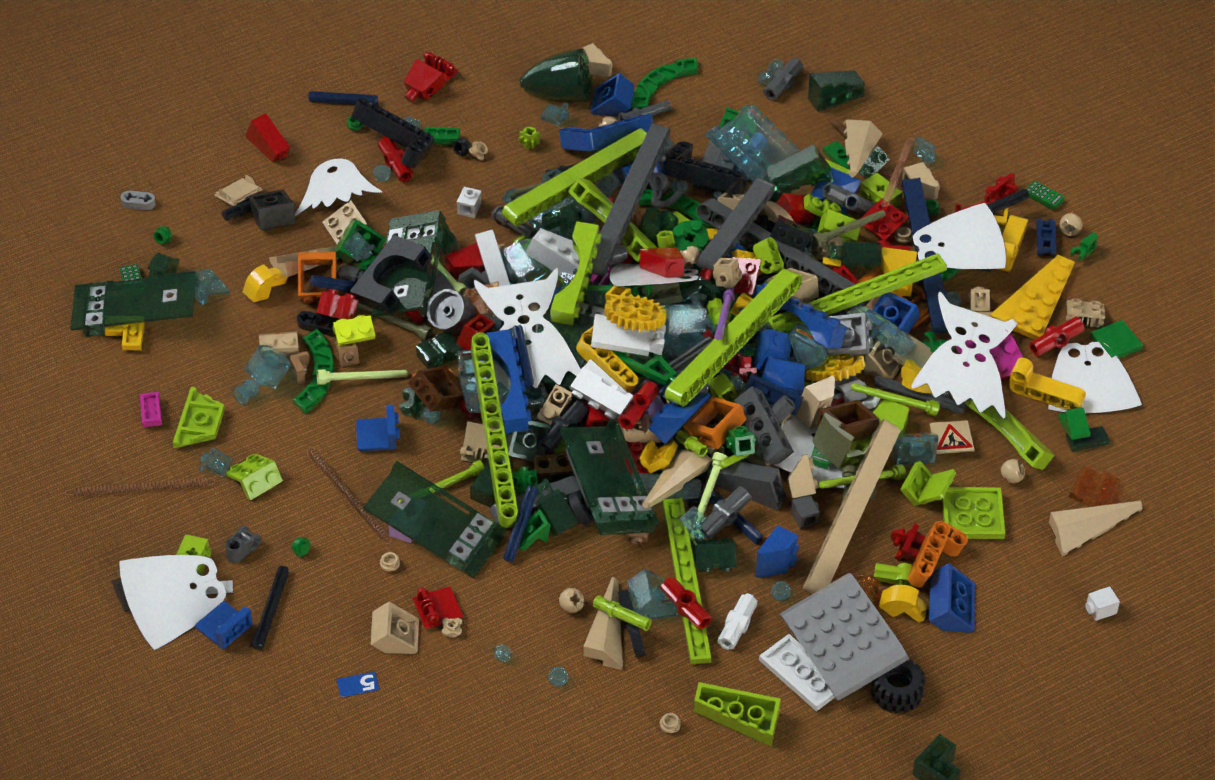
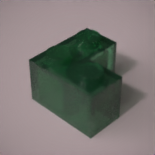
(936, 761)

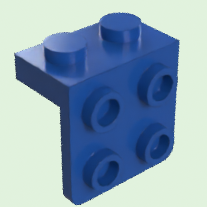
(378, 432)

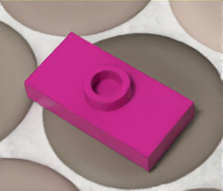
(150, 409)

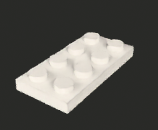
(797, 671)

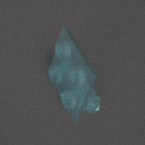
(208, 285)

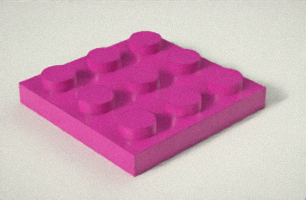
(1004, 354)

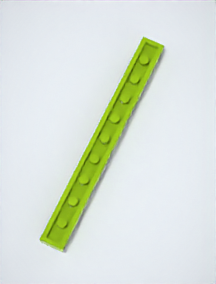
(865, 291)
(686, 575)

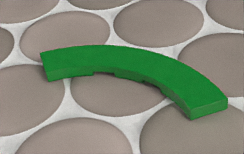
(659, 77)
(683, 204)
(322, 360)

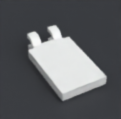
(616, 338)

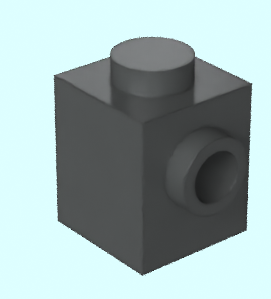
(805, 511)

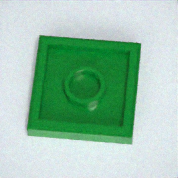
(1118, 338)

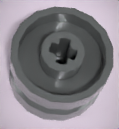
(450, 311)

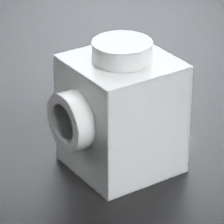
(469, 202)
(1102, 603)

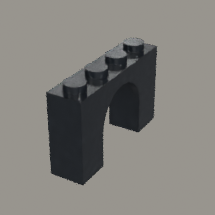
(395, 254)

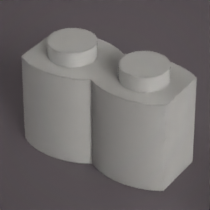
(844, 391)

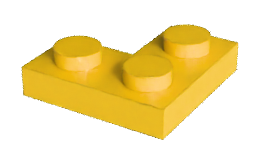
(131, 334)

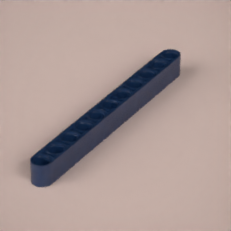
(918, 219)

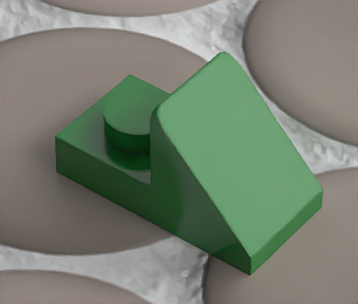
(1075, 423)
(536, 528)

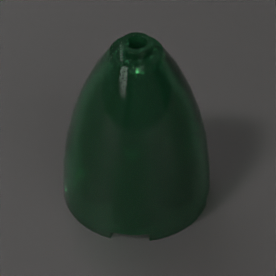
(560, 77)

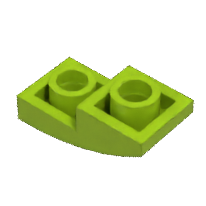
(815, 206)

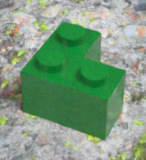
(366, 232)

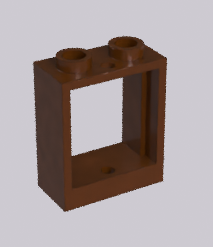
(441, 378)
(866, 420)

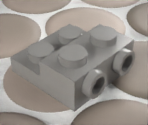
(856, 337)

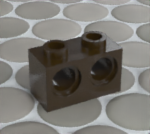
(552, 467)

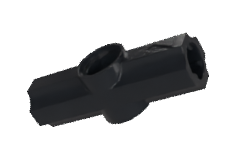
(567, 420)

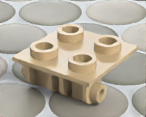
(340, 219)
(1091, 309)
(475, 444)

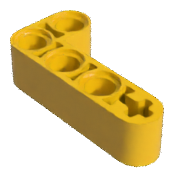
(1012, 239)
(608, 362)
(1043, 388)

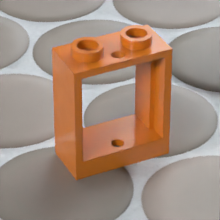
(314, 258)
(717, 436)

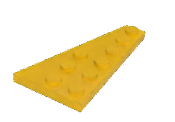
(1036, 299)

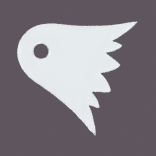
(339, 184)

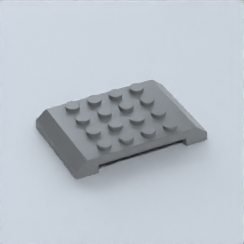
(844, 636)

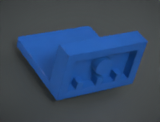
(225, 624)

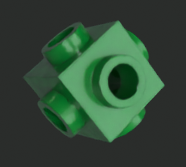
(741, 441)
(523, 478)

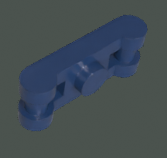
(1046, 236)

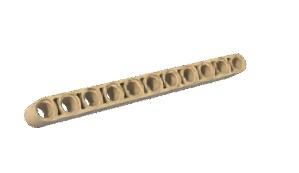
(852, 507)

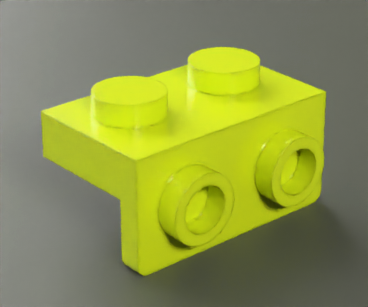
(354, 330)

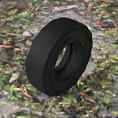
(580, 509)

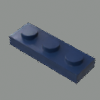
(774, 392)

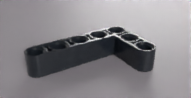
(413, 138)
(682, 166)

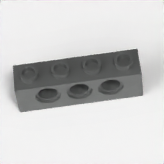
(780, 448)

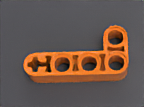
(939, 539)

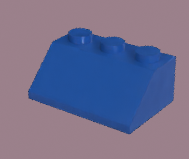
(675, 416)
(952, 600)

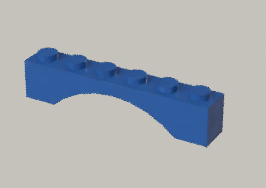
(824, 329)
(514, 407)

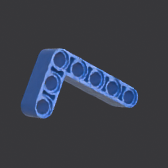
(602, 136)

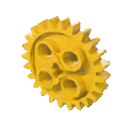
(635, 313)
(838, 366)

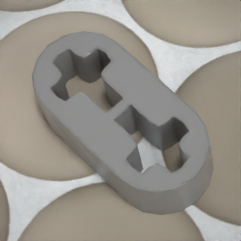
(138, 200)

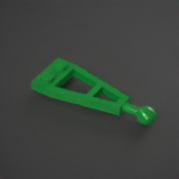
(647, 368)

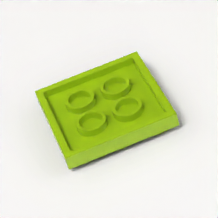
(975, 511)

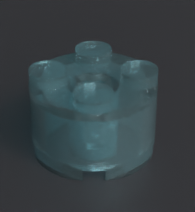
(267, 366)

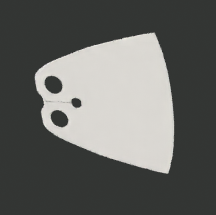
(969, 238)
(632, 274)
(1104, 381)
(801, 443)
(162, 595)

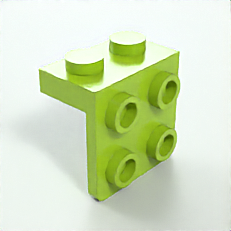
(255, 475)
(925, 487)

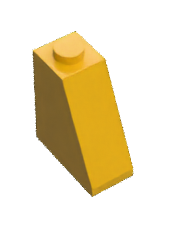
(895, 258)

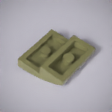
(665, 293)
(832, 440)

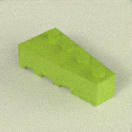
(739, 710)

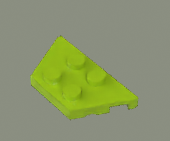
(198, 420)

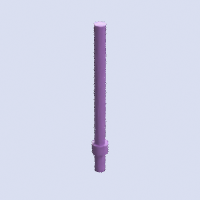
(728, 298)

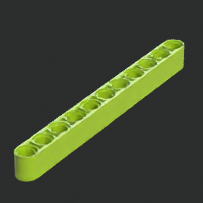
(557, 188)
(735, 336)
(494, 437)

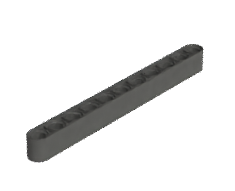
(629, 197)
(828, 280)

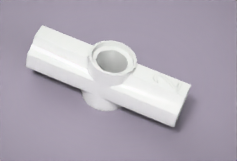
(737, 621)

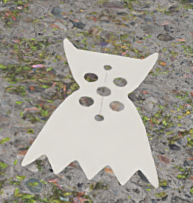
(548, 349)
(946, 370)

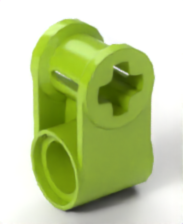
(768, 253)

